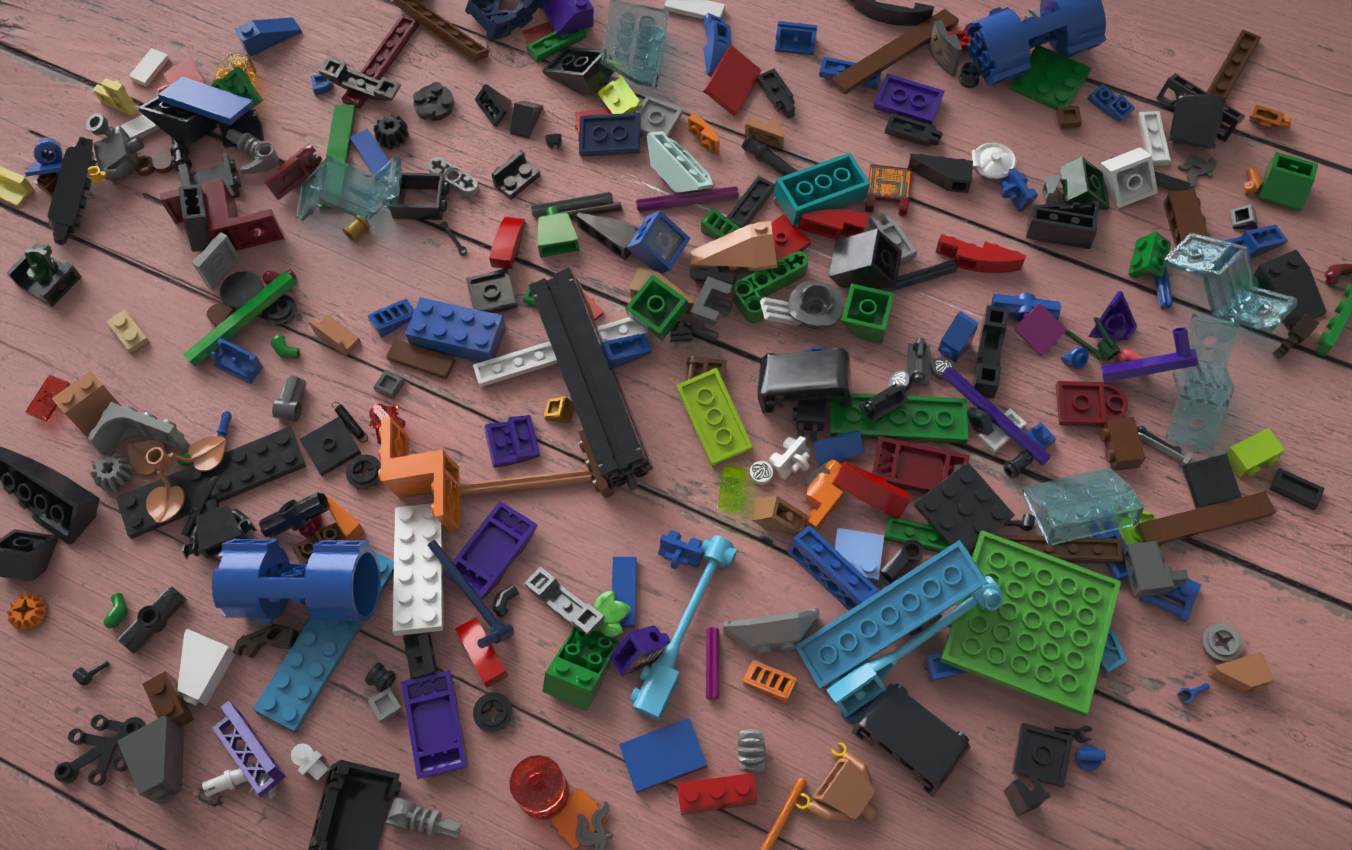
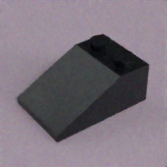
(579, 69)
(177, 122)
(1292, 277)

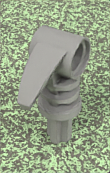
(263, 152)
(404, 814)

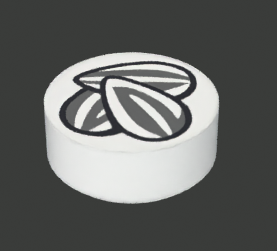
(761, 473)

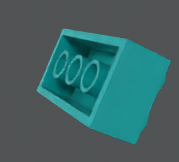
(822, 187)

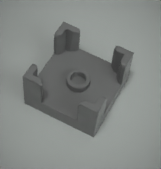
(708, 308)

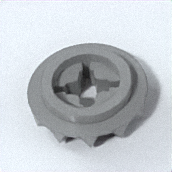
(1223, 632)

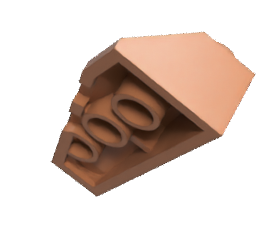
(745, 247)

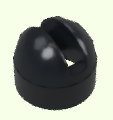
(553, 139)

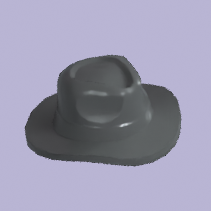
(816, 304)

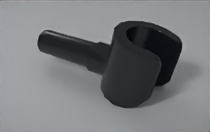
(1025, 524)
(84, 677)
(1075, 733)

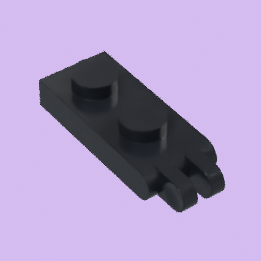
(913, 130)

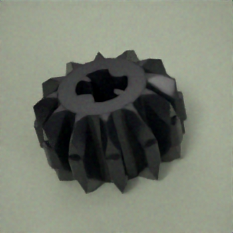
(391, 131)

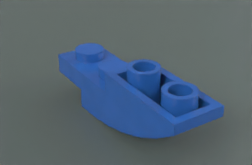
(718, 40)

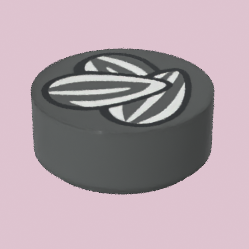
(939, 365)

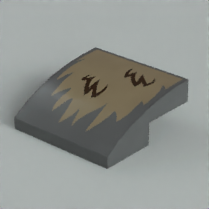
(945, 48)

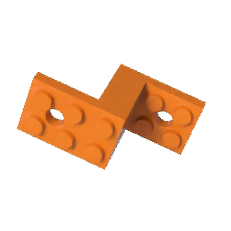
(420, 474)

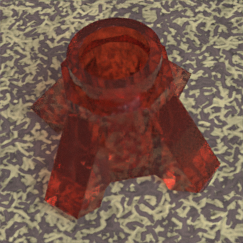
(380, 411)

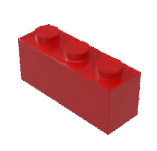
(717, 793)

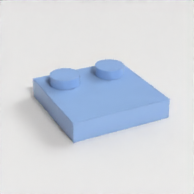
(861, 550)

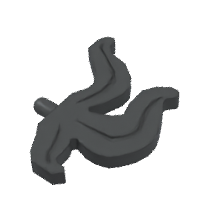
(1201, 166)
(589, 838)

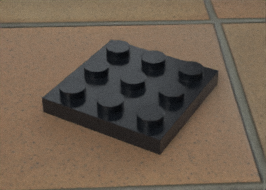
(963, 508)

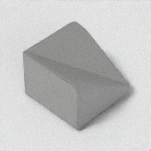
(1050, 189)

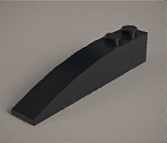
(52, 497)

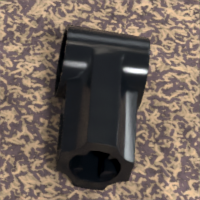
(901, 562)

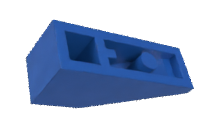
(265, 33)

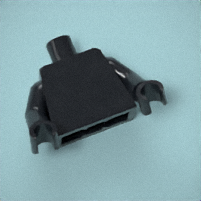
(216, 527)

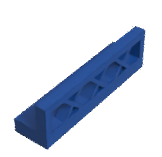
(832, 568)

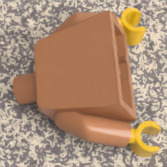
(844, 791)

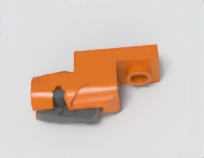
(823, 493)

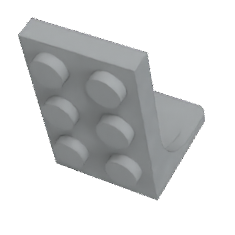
(125, 422)

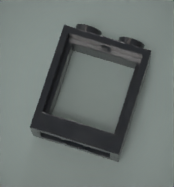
(432, 181)

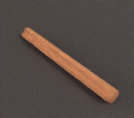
(525, 482)

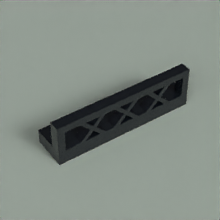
(1181, 85)

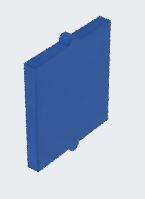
(38, 169)

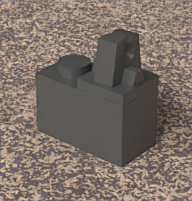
(1148, 573)

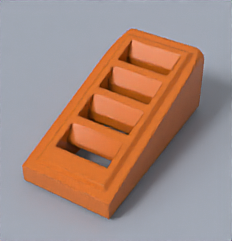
(349, 526)
(780, 675)

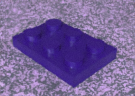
(908, 99)

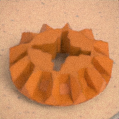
(32, 617)

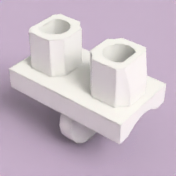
(793, 459)
(308, 761)

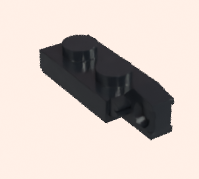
(777, 92)

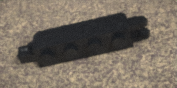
(71, 189)

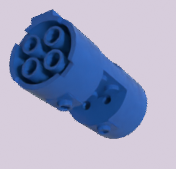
(1004, 42)
(259, 580)

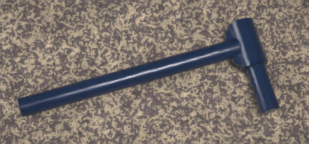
(498, 631)

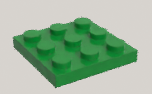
(1051, 79)

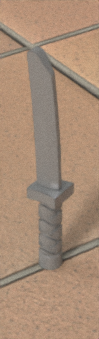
(1166, 450)

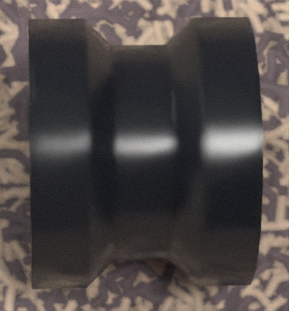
(970, 74)
(380, 677)

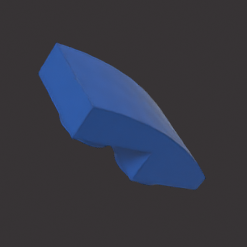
(1109, 104)
(839, 448)

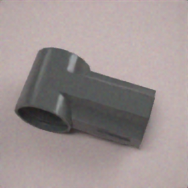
(289, 404)

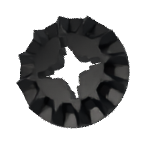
(289, 308)
(357, 465)
(484, 705)

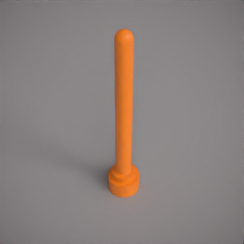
(784, 814)

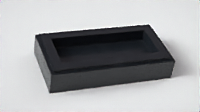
(1296, 489)

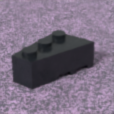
(1064, 224)

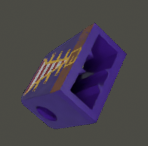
(648, 644)

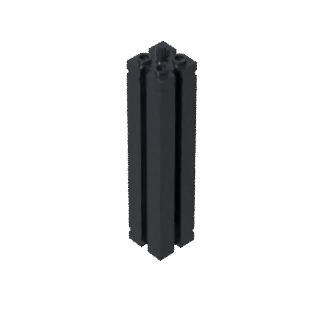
(591, 379)

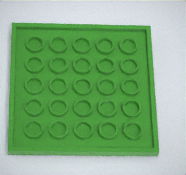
(1045, 632)

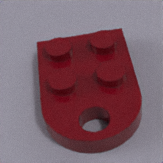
(1088, 403)

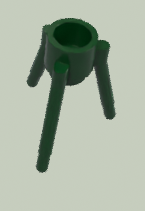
(1107, 347)

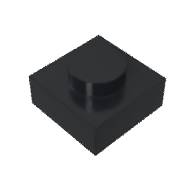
(980, 421)

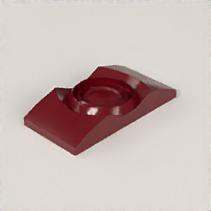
(914, 465)

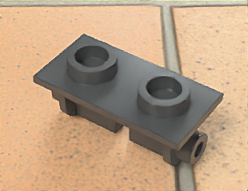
(918, 362)

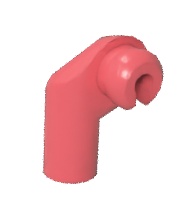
(1128, 355)

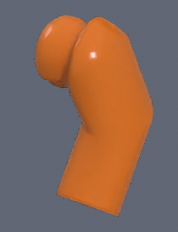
(1254, 182)

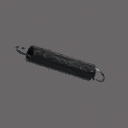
(350, 422)

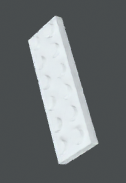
(417, 572)

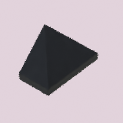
(492, 104)

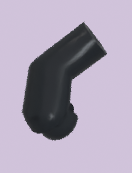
(501, 599)

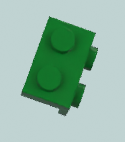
(1149, 255)

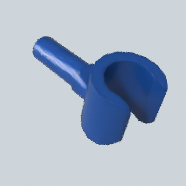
(1193, 692)

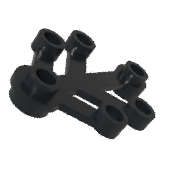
(104, 748)

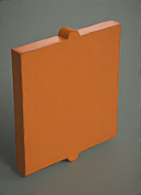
(567, 821)

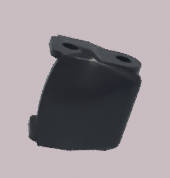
(1197, 120)

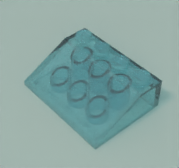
(635, 41)
(1083, 505)

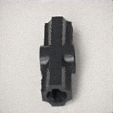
(294, 515)
(141, 629)

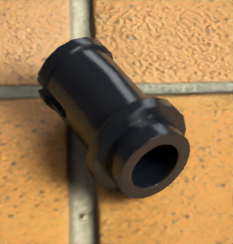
(1013, 467)

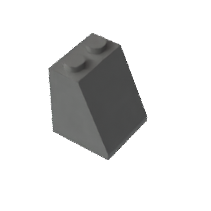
(155, 759)

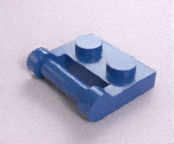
(1184, 594)

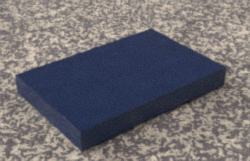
(610, 134)

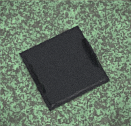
(1211, 481)

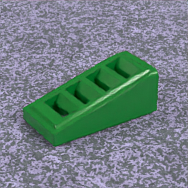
(719, 220)

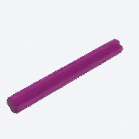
(687, 198)

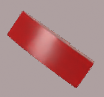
(833, 223)
(507, 243)
(872, 489)
(484, 659)

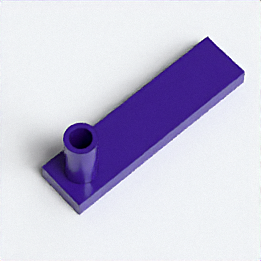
(1182, 358)

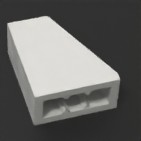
(202, 667)

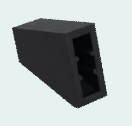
(195, 216)

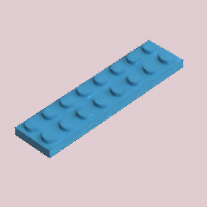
(891, 614)
(311, 665)

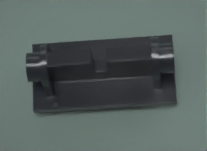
(884, 402)

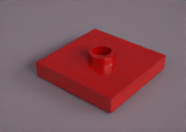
(787, 237)

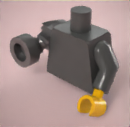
(115, 153)

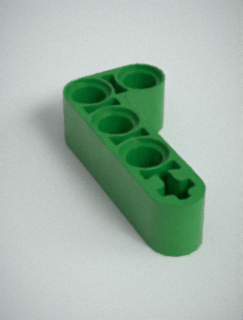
(793, 269)

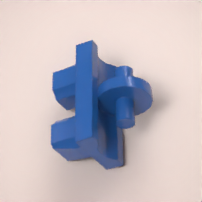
(1015, 187)
(680, 552)

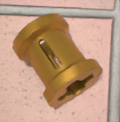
(356, 228)

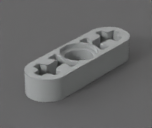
(457, 184)

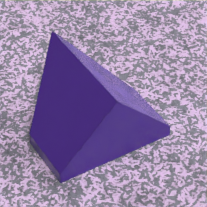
(1116, 320)

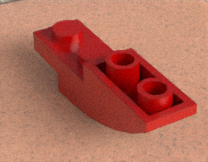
(988, 259)

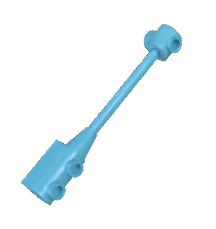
(661, 678)
(865, 681)

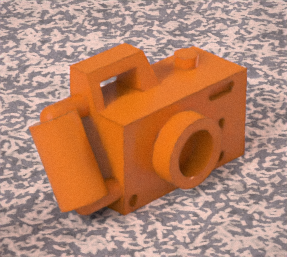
(1269, 117)

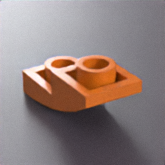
(708, 137)

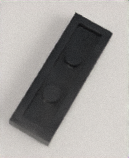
(751, 202)

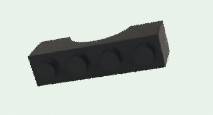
(989, 351)

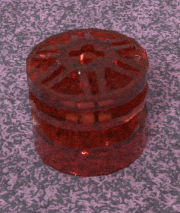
(533, 775)

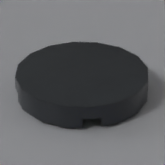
(240, 288)

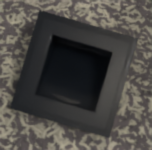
(1244, 217)

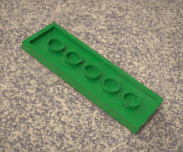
(917, 420)

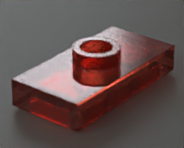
(42, 404)

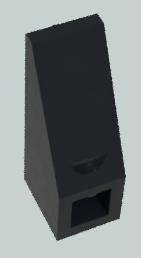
(945, 172)

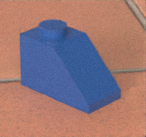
(958, 337)

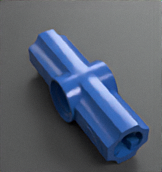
(1023, 304)

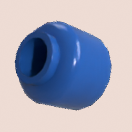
(46, 157)

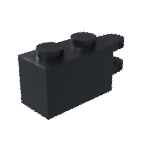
(810, 416)

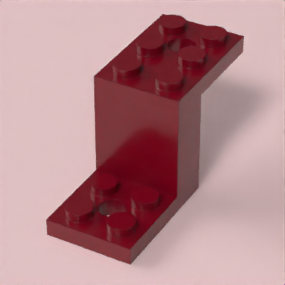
(223, 217)

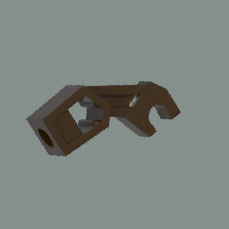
(1296, 335)
(265, 636)

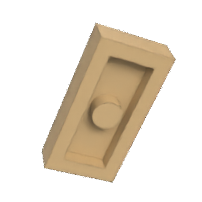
(127, 331)

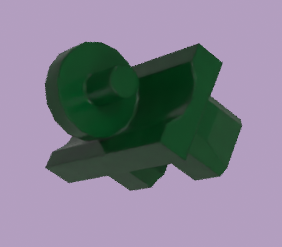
(40, 263)

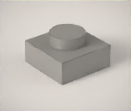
(385, 705)

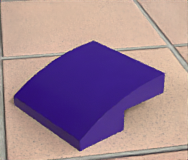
(511, 441)

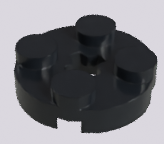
(431, 93)

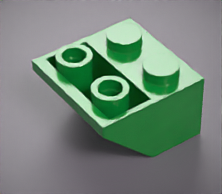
(1288, 181)

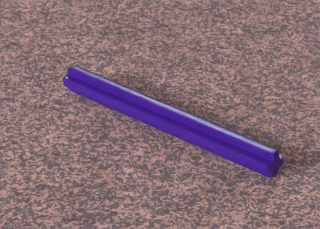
(997, 416)

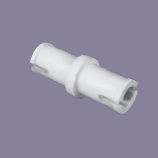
(225, 781)

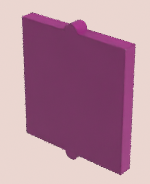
(1040, 329)

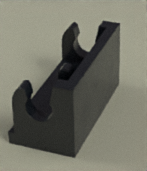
(420, 654)
(1024, 800)

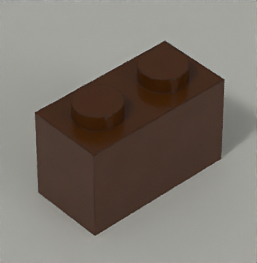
(1122, 443)
(166, 699)

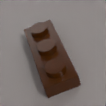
(599, 483)

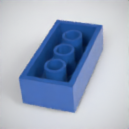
(456, 330)

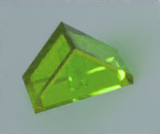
(732, 488)

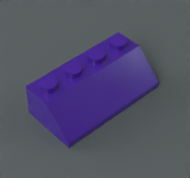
(569, 15)

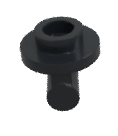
(681, 332)

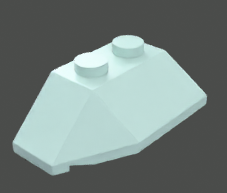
(676, 164)

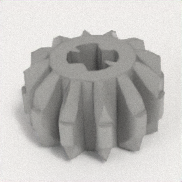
(111, 472)
(751, 751)

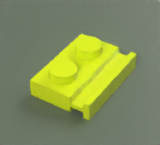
(619, 97)

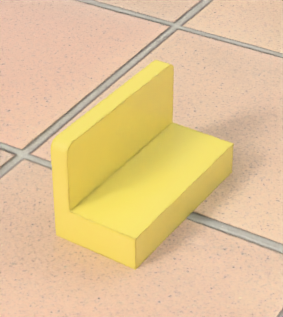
(14, 187)

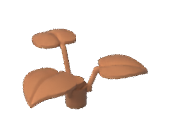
(151, 455)

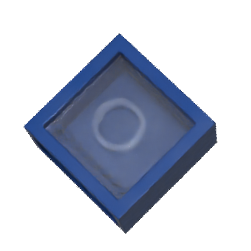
(658, 242)

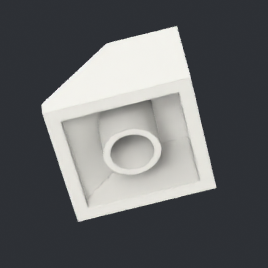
(1130, 177)

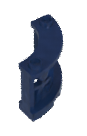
(504, 20)

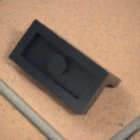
(247, 123)

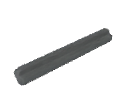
(573, 203)

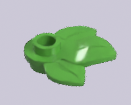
(614, 613)

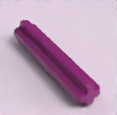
(712, 663)

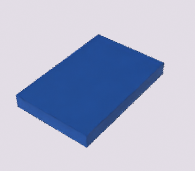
(662, 755)

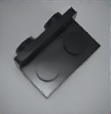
(515, 175)

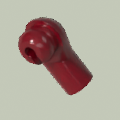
(1336, 270)
(313, 525)

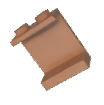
(85, 402)

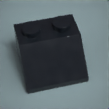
(25, 554)

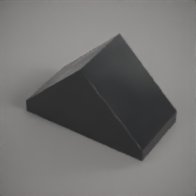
(524, 118)

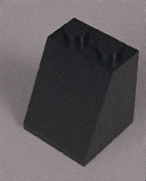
(865, 260)

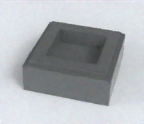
(389, 384)

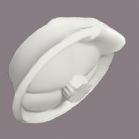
(993, 160)

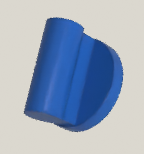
(1076, 358)
(1090, 757)

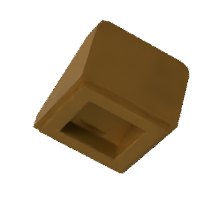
(559, 410)

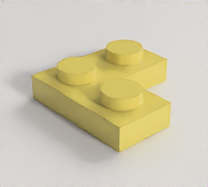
(114, 95)

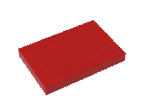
(732, 80)

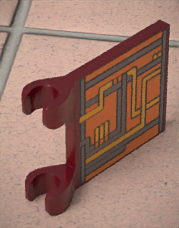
(889, 184)

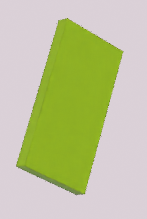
(714, 417)

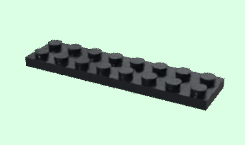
(237, 473)

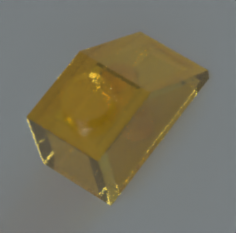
(233, 61)

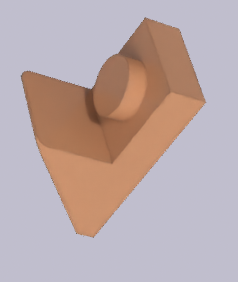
(766, 133)

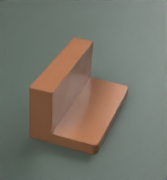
(335, 335)

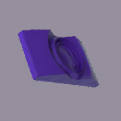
(493, 548)
(434, 724)

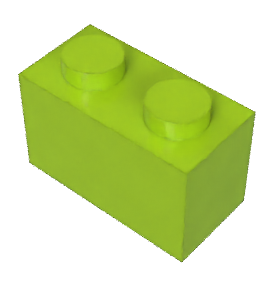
(1254, 453)

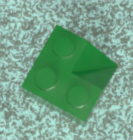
(657, 307)
(867, 312)

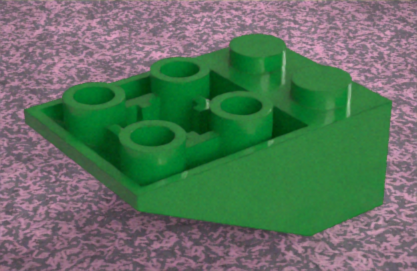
(579, 668)

